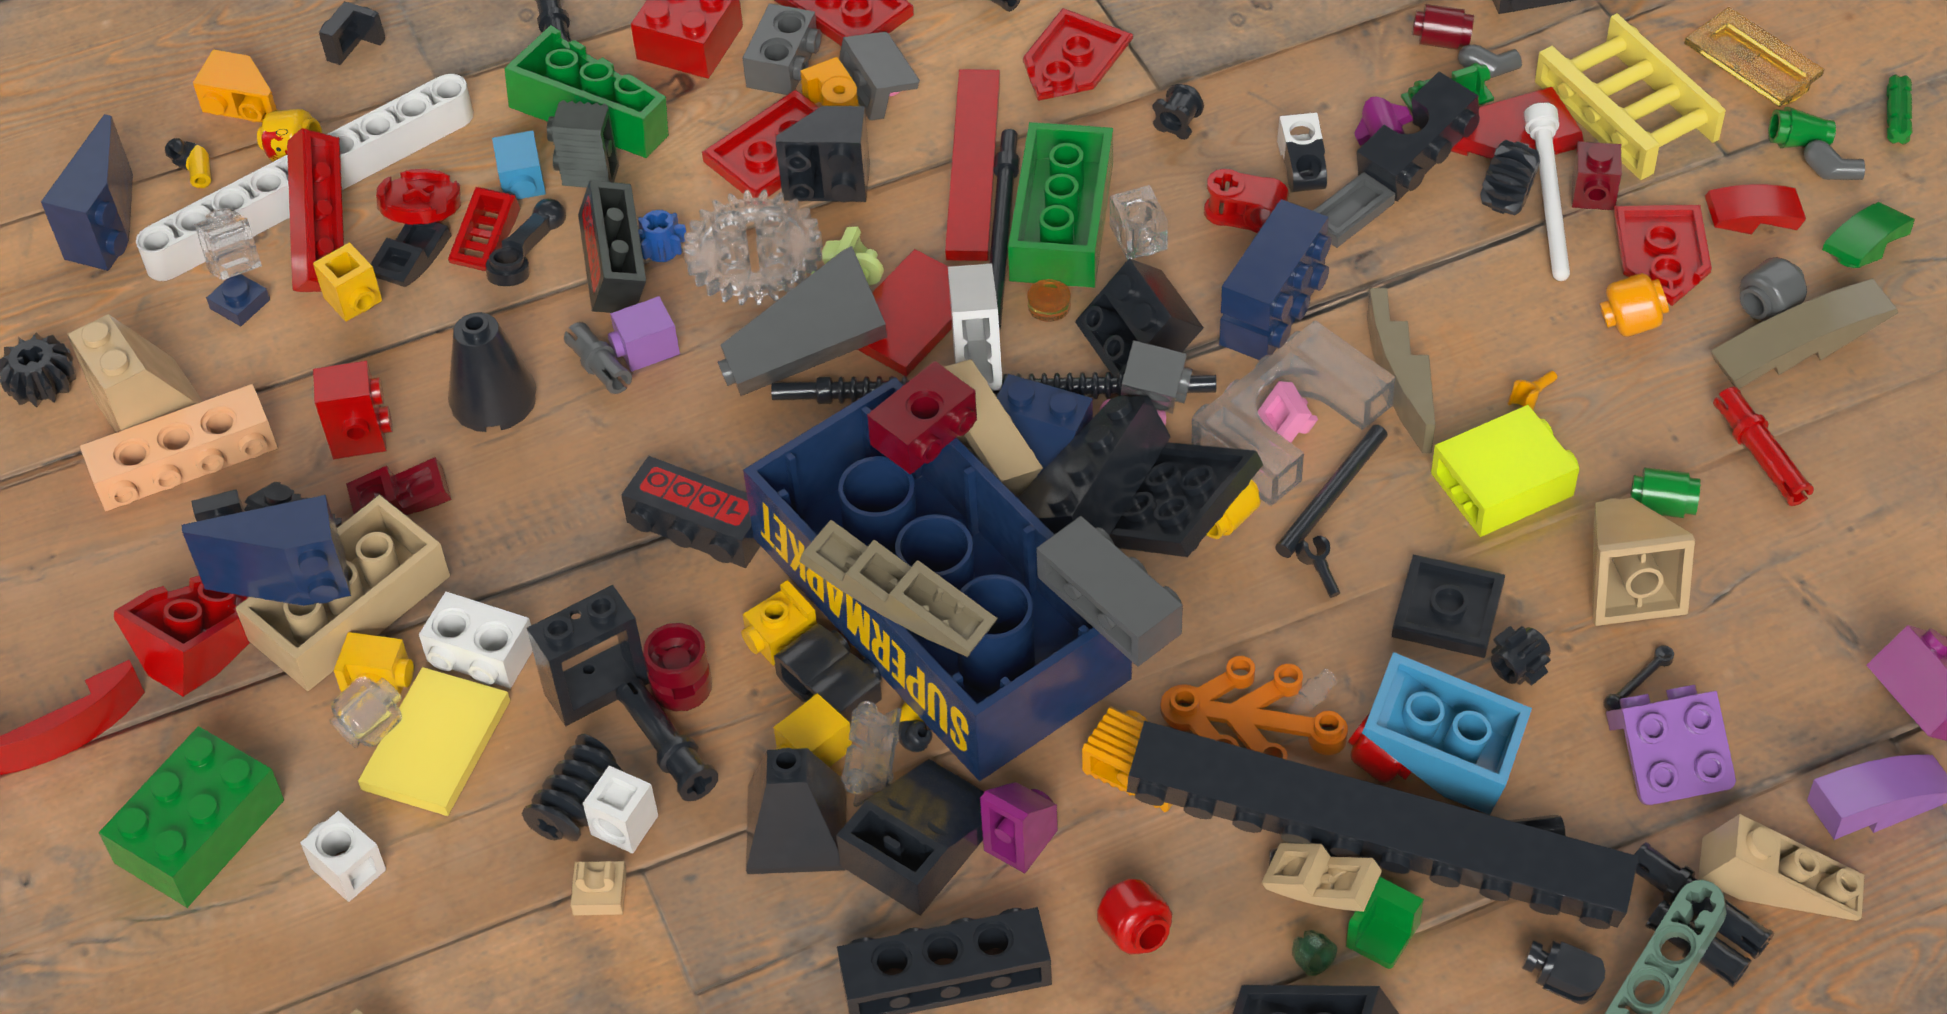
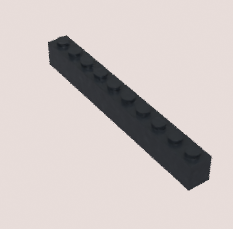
(1384, 825)

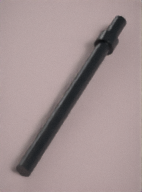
(1006, 169)

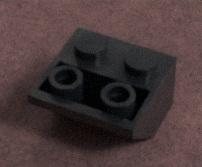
(825, 156)
(1137, 307)

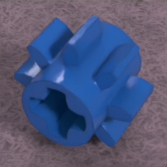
(660, 235)

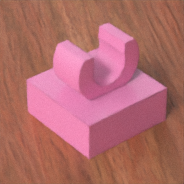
(1287, 411)

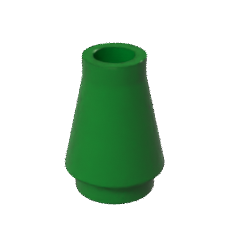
(1798, 128)

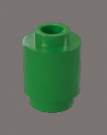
(1667, 491)

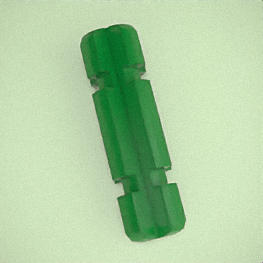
(1899, 109)

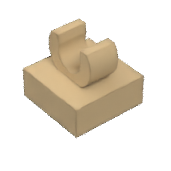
(598, 888)

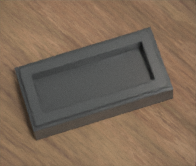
(1355, 207)

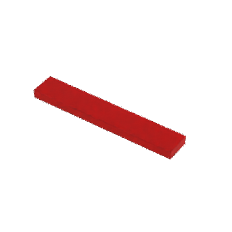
(973, 166)

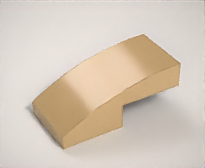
(1316, 878)

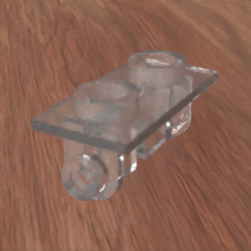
(870, 768)

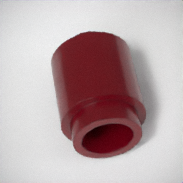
(1443, 27)

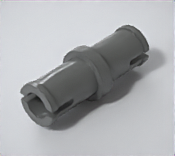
(597, 358)

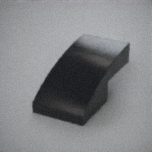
(411, 253)

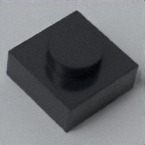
(217, 505)

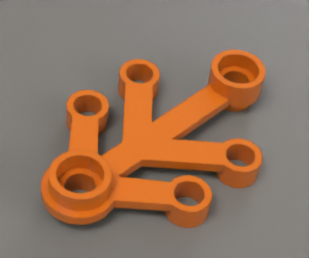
(1247, 713)

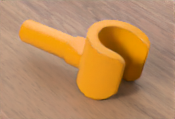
(1527, 392)

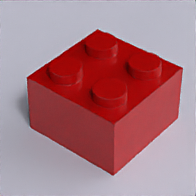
(686, 33)

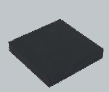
(1448, 606)

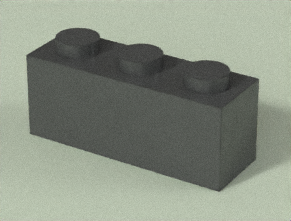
(1110, 590)

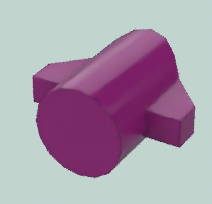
(1381, 112)

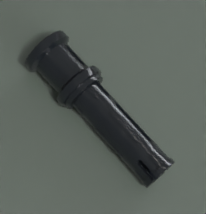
(675, 752)

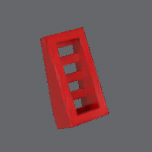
(484, 201)

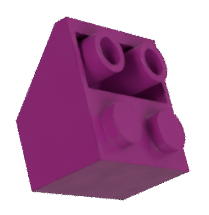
(1916, 675)

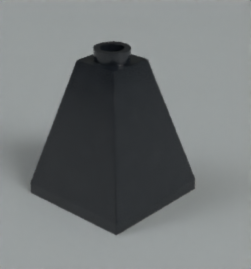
(794, 814)

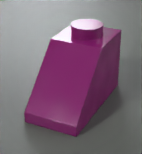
(1017, 823)

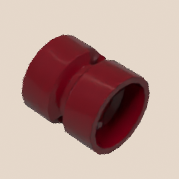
(677, 666)

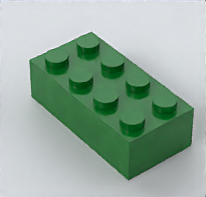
(1061, 204)

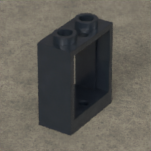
(595, 680)

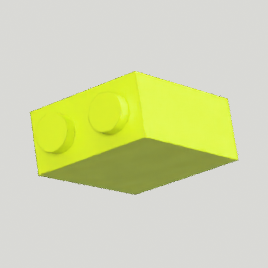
(1505, 470)

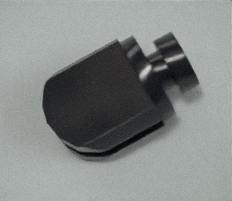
(1566, 970)

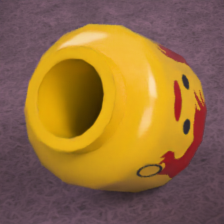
(280, 127)

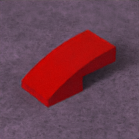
(1746, 206)

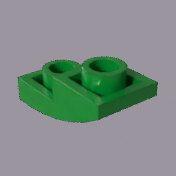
(1866, 234)

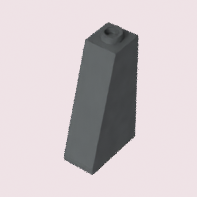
(806, 327)

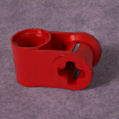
(1246, 201)

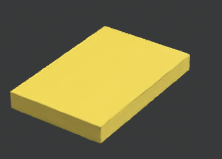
(436, 742)

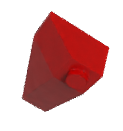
(183, 633)

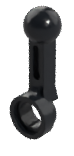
(508, 264)

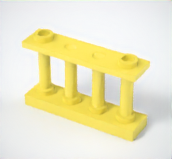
(1617, 125)

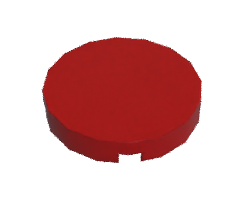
(418, 197)

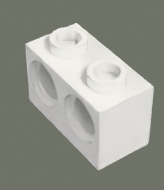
(465, 639)

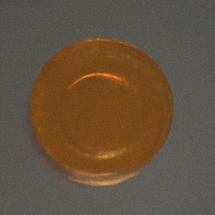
(1049, 300)

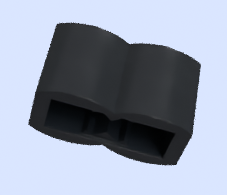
(823, 665)

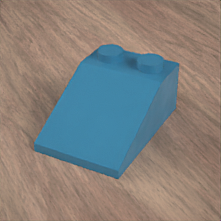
(1447, 731)

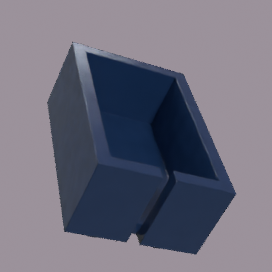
(1274, 280)

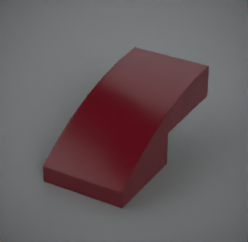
(408, 491)

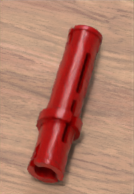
(1753, 432)

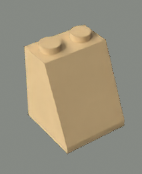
(129, 374)

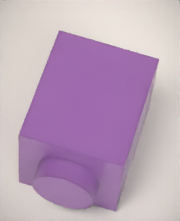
(643, 334)

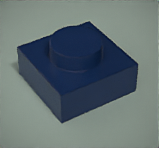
(238, 299)

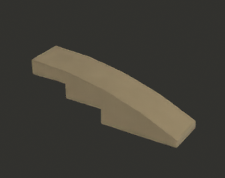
(1804, 330)
(1413, 376)
(897, 591)

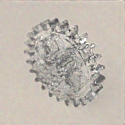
(720, 252)

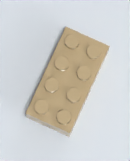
(389, 572)

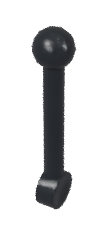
(1663, 657)

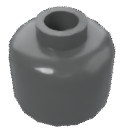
(1772, 288)

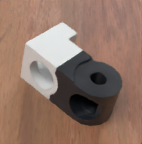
(1303, 153)

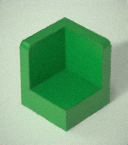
(1385, 924)

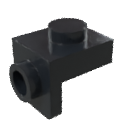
(347, 28)

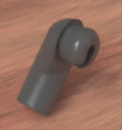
(1497, 64)
(1830, 165)

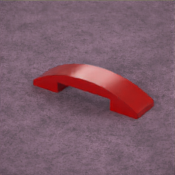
(72, 725)

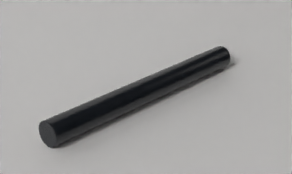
(1331, 491)

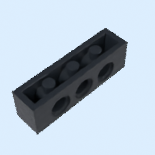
(969, 977)

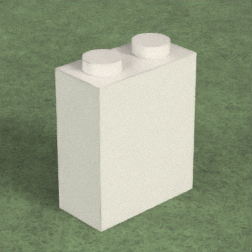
(976, 320)

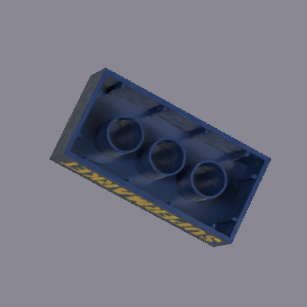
(960, 521)

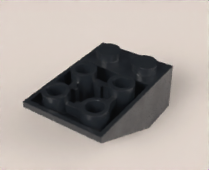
(913, 835)

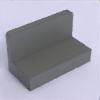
(877, 70)

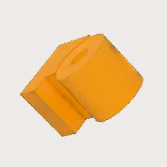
(829, 84)

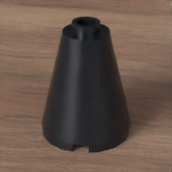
(487, 376)

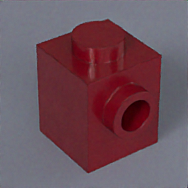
(1596, 175)

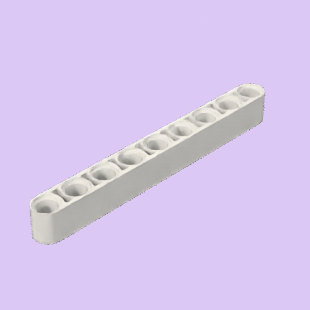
(263, 196)

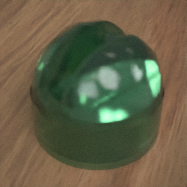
(1313, 952)

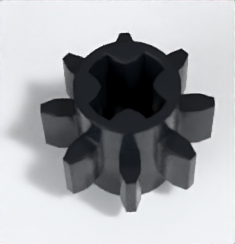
(1520, 655)

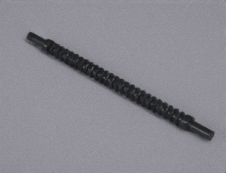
(826, 390)

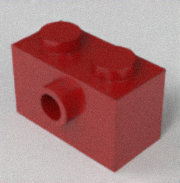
(351, 409)

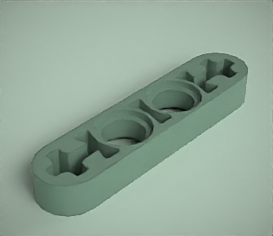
(1670, 973)

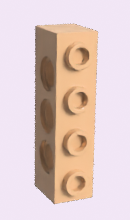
(178, 447)

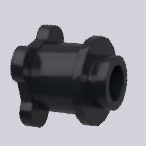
(1178, 110)

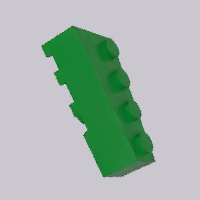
(562, 70)

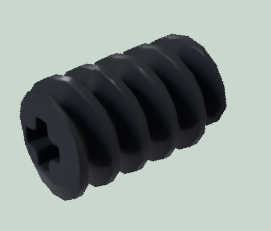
(561, 800)

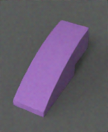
(1878, 793)

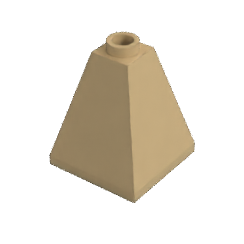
(1638, 564)

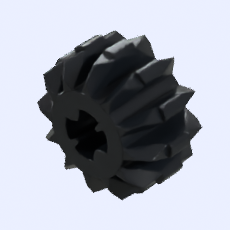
(1510, 177)
(36, 369)

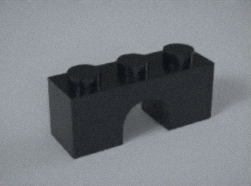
(1444, 114)

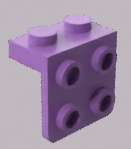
(1675, 744)

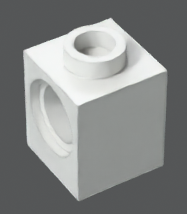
(620, 809)
(351, 870)

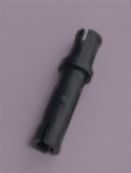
(1671, 878)

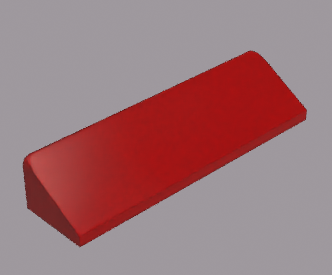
(313, 203)

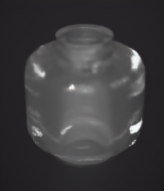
(366, 711)

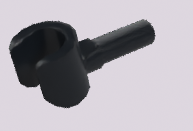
(1319, 562)

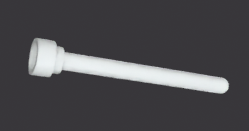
(1542, 123)

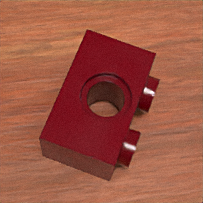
(922, 417)

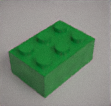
(192, 816)

